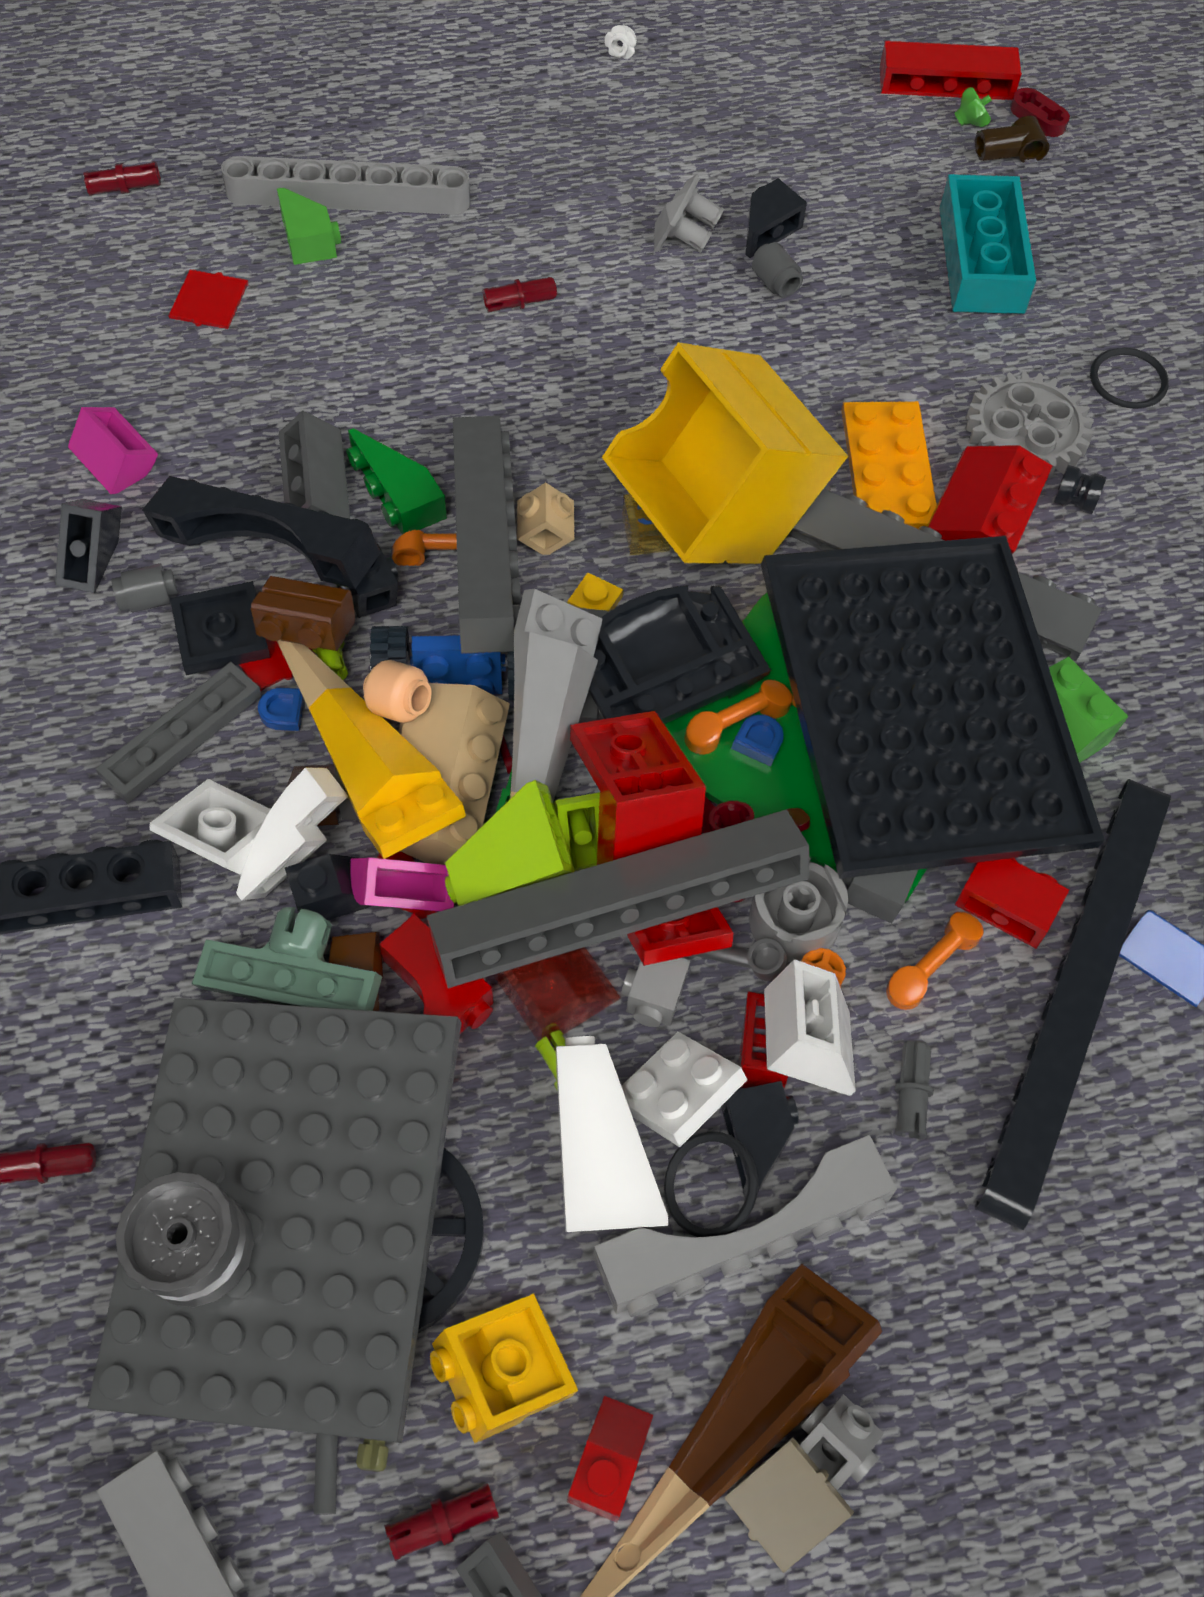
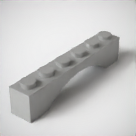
(651, 1264)

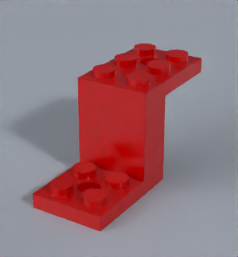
(648, 802)

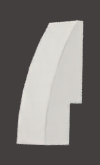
(289, 831)

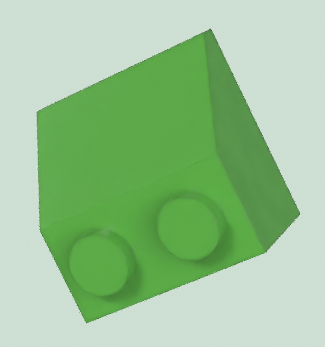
(1087, 709)

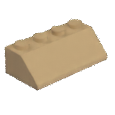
(463, 741)

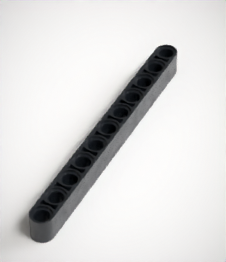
(1073, 1008)

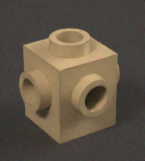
(545, 519)

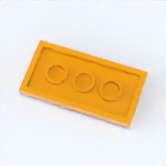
(890, 459)

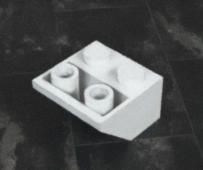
(809, 1028)

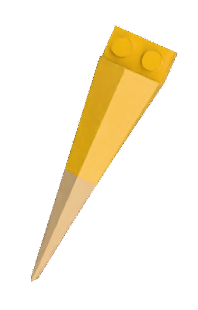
(385, 776)

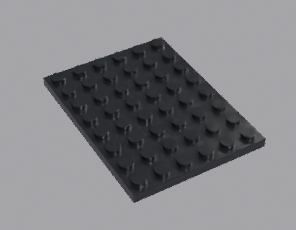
(927, 706)

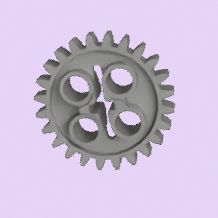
(1031, 416)

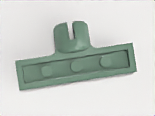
(287, 968)

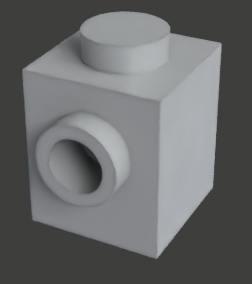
(655, 991)

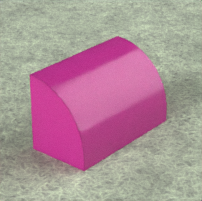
(111, 448)
(400, 884)

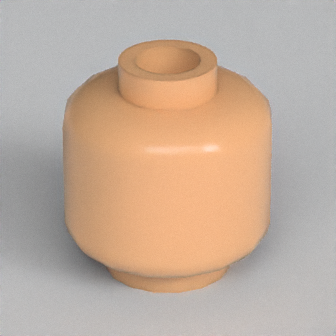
(397, 691)

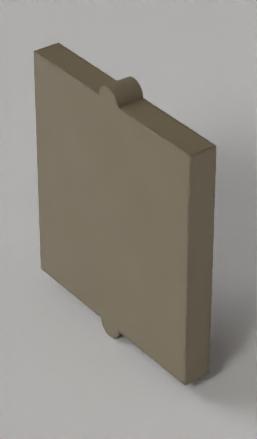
(788, 1505)

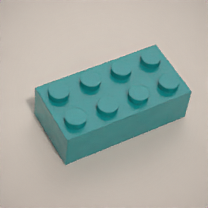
(987, 244)

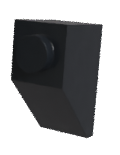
(773, 215)
(86, 543)
(324, 886)
(763, 1123)

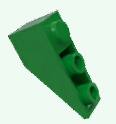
(404, 486)

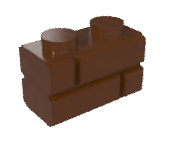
(303, 613)

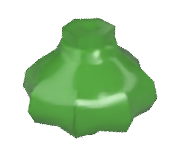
(972, 109)

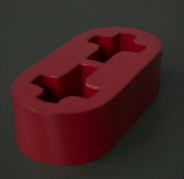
(1050, 115)

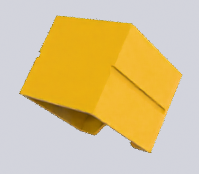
(724, 457)

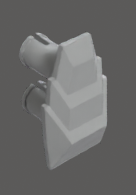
(674, 223)

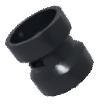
(1088, 493)

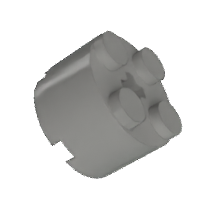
(802, 913)

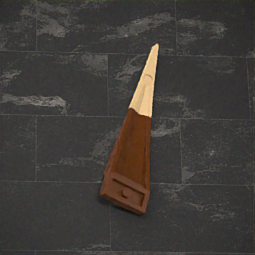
(779, 1376)

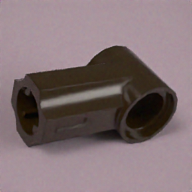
(1021, 139)

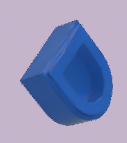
(281, 709)
(759, 738)

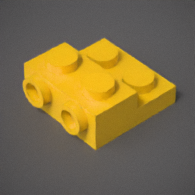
(501, 1368)

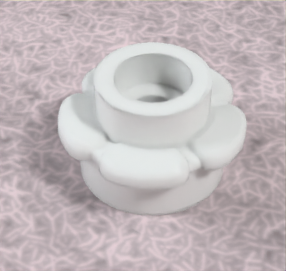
(627, 37)

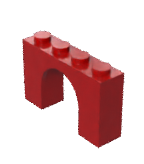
(413, 958)

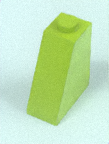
(511, 850)

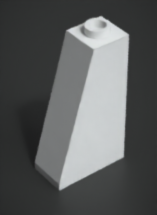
(601, 1152)

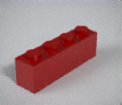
(949, 69)

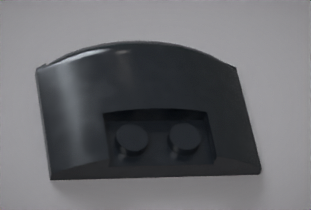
(673, 654)

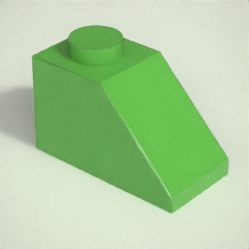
(308, 228)

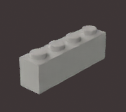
(166, 1534)

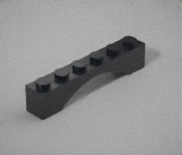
(198, 512)

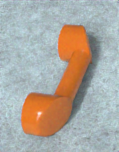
(415, 544)
(706, 727)
(911, 983)

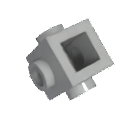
(841, 1440)

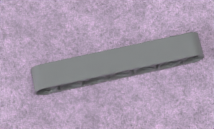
(348, 184)

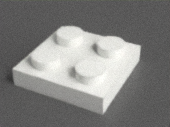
(681, 1088)

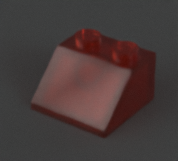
(558, 992)

